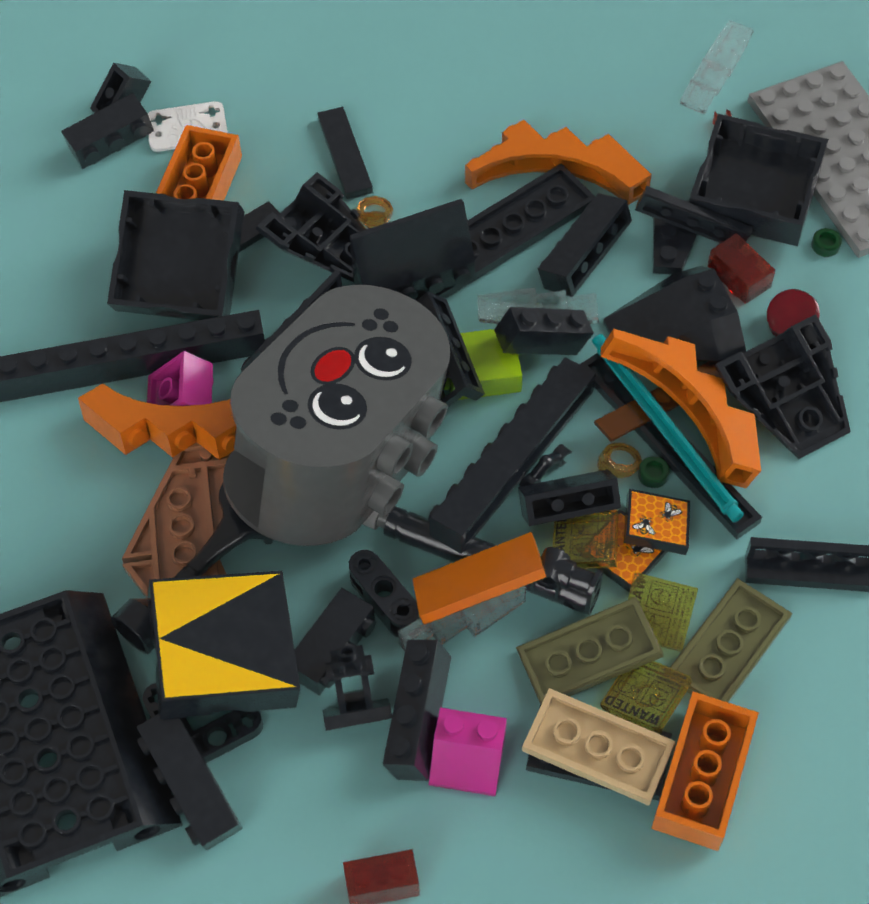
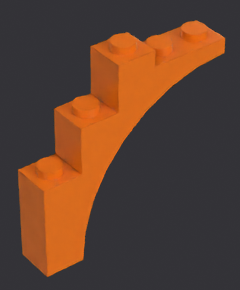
(527, 151)
(673, 367)
(172, 428)

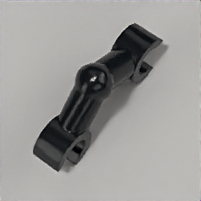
(545, 463)

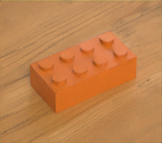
(202, 165)
(705, 771)

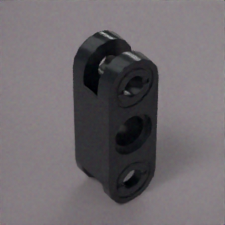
(372, 576)

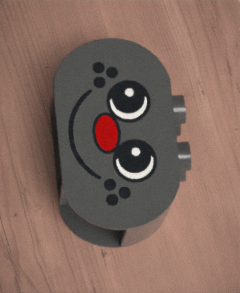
(337, 415)

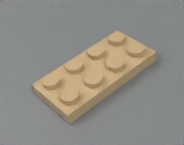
(598, 746)

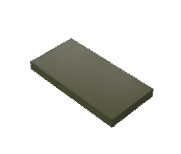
(731, 641)
(590, 650)

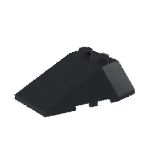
(316, 227)
(688, 308)
(791, 387)

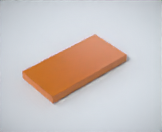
(478, 578)

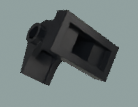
(354, 706)

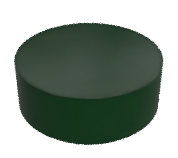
(826, 242)
(653, 472)

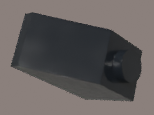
(119, 83)

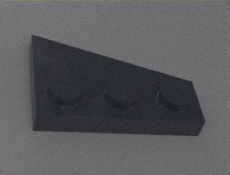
(670, 247)

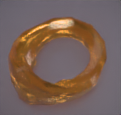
(374, 218)
(619, 470)

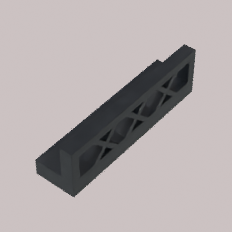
(460, 366)
(811, 567)

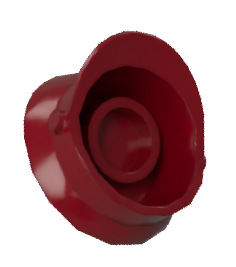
(789, 309)

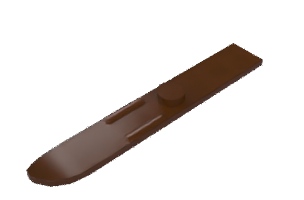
(632, 415)

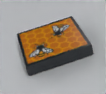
(657, 522)
(631, 559)

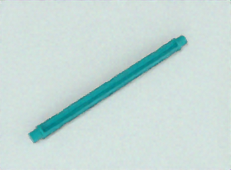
(674, 436)

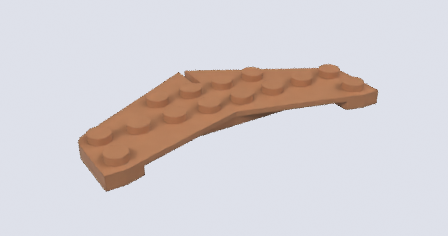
(177, 519)

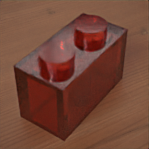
(741, 268)
(382, 878)

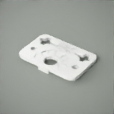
(178, 118)

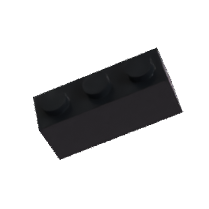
(107, 130)
(543, 331)
(569, 497)
(339, 625)

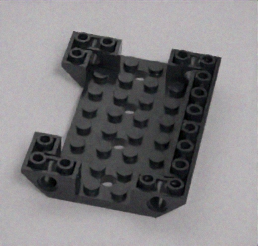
(85, 718)

